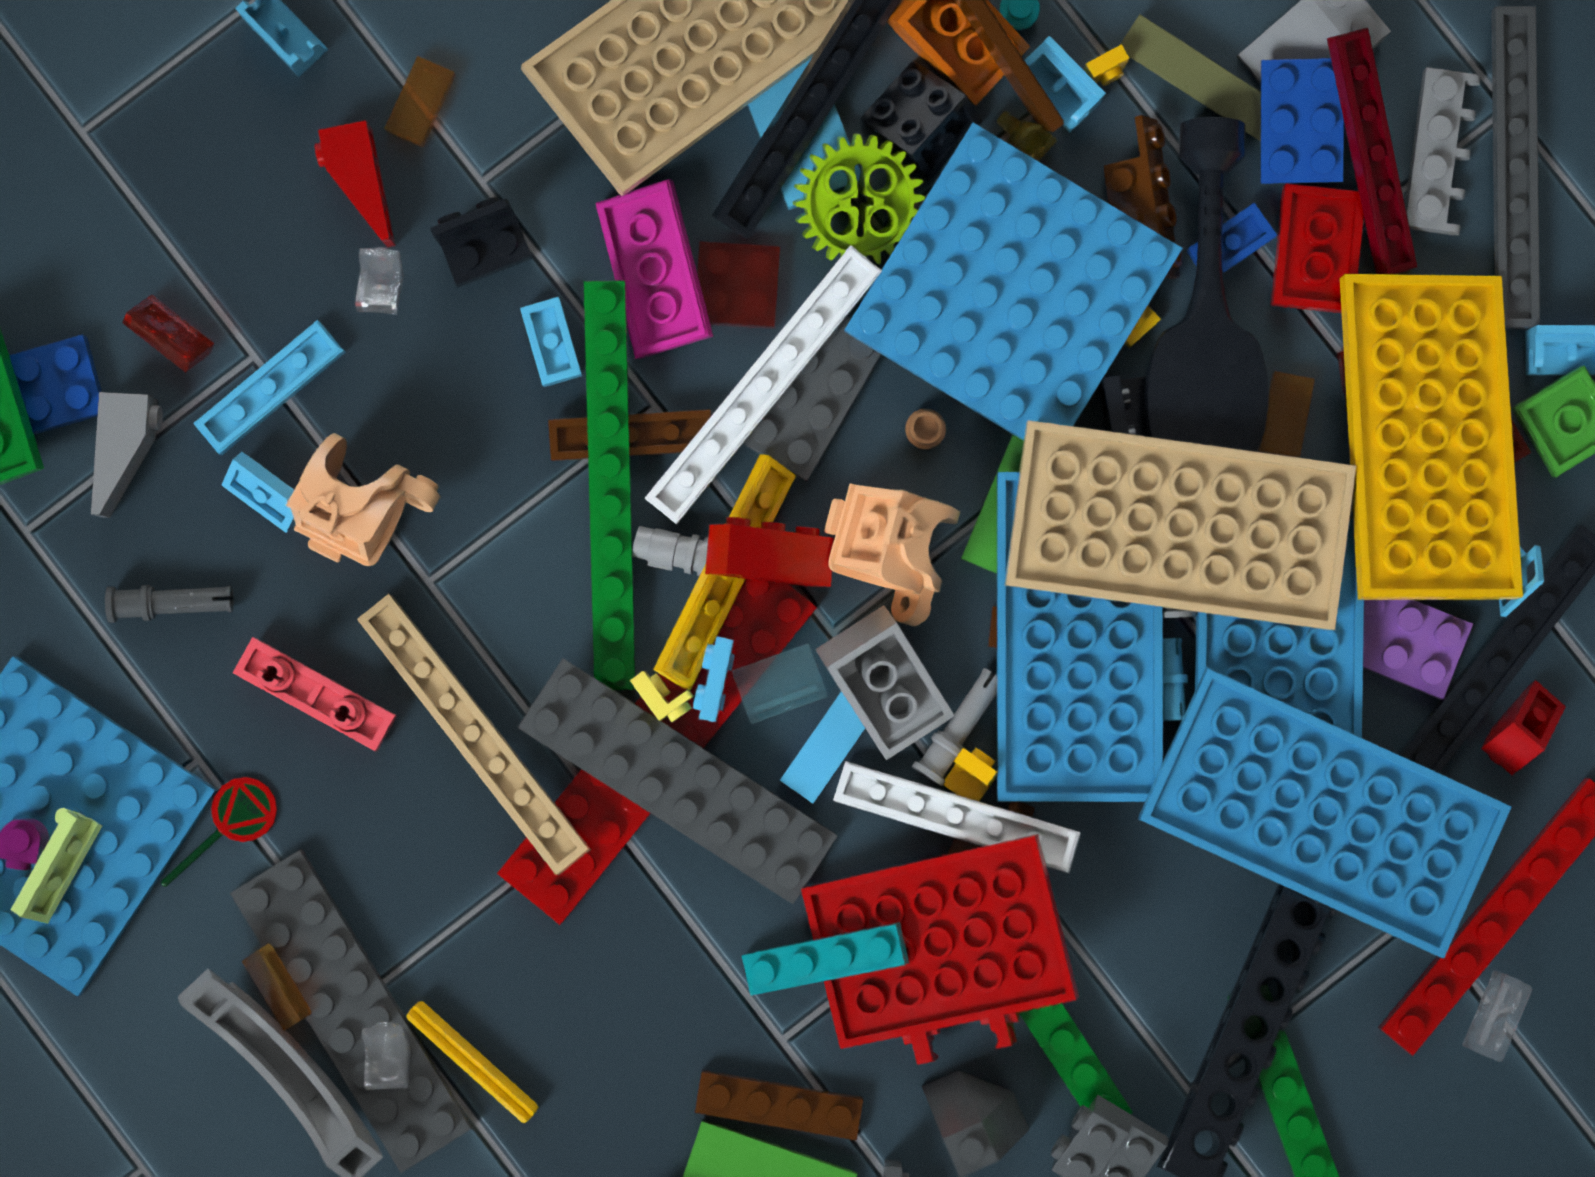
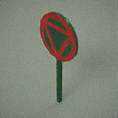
(241, 811)

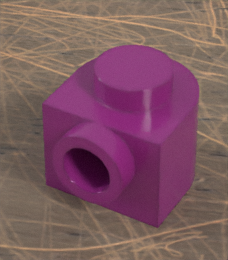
(23, 843)

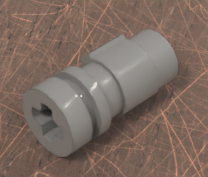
(670, 550)

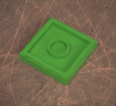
(1561, 420)

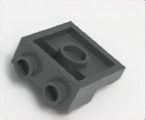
(1107, 1144)

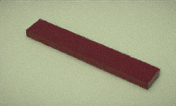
(1372, 152)

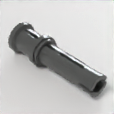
(148, 602)

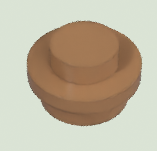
(925, 429)

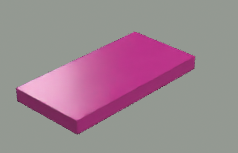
(656, 261)

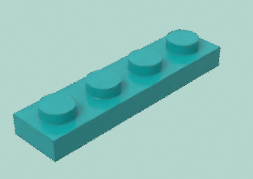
(825, 958)

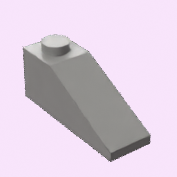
(123, 439)

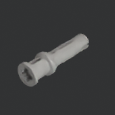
(949, 742)

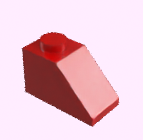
(1524, 728)

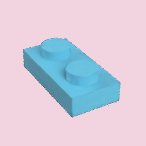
(551, 341)
(260, 490)

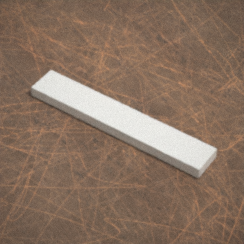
(950, 813)

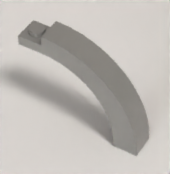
(290, 1071)

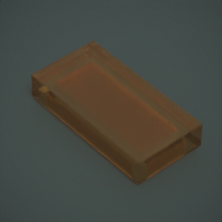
(420, 101)
(1287, 414)
(277, 986)

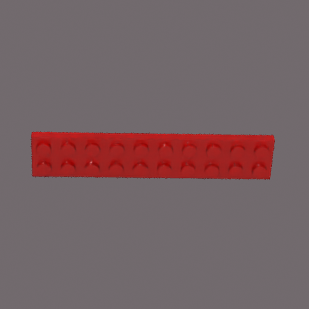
(761, 626)

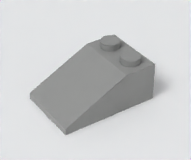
(1305, 30)
(885, 682)

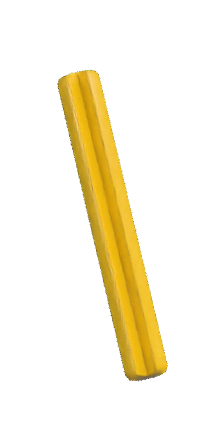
(472, 1061)

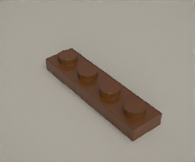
(647, 432)
(779, 1105)

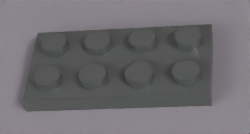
(815, 404)

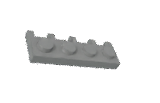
(1436, 150)

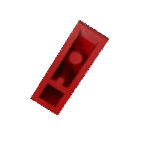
(353, 163)

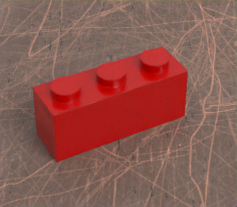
(769, 553)

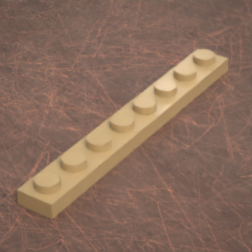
(474, 734)

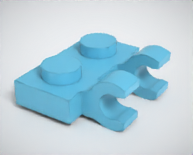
(718, 661)

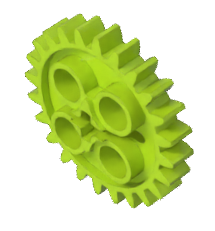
(822, 203)

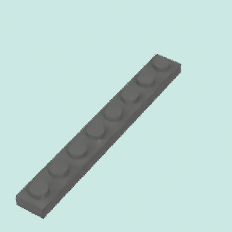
(1516, 163)

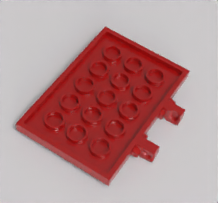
(975, 937)

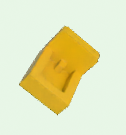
(971, 774)

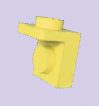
(654, 692)

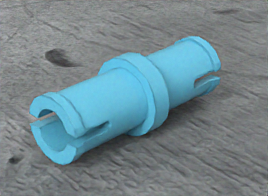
(1173, 681)

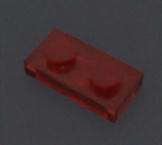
(168, 333)

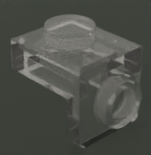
(379, 280)
(386, 1056)

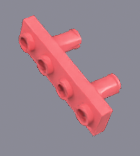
(314, 694)

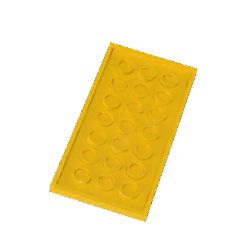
(1430, 437)

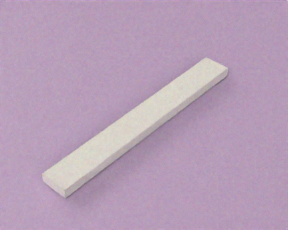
(763, 385)

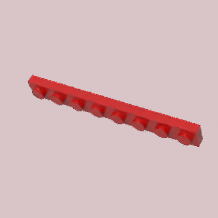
(1494, 921)

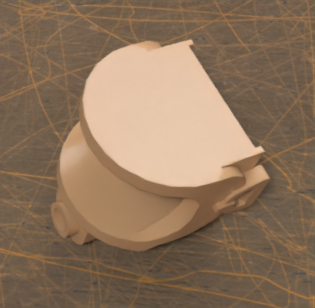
(350, 518)
(885, 542)

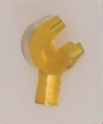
(1026, 136)

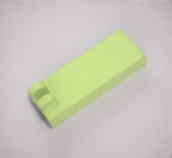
(56, 866)

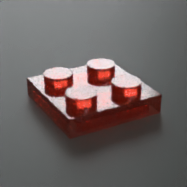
(739, 283)

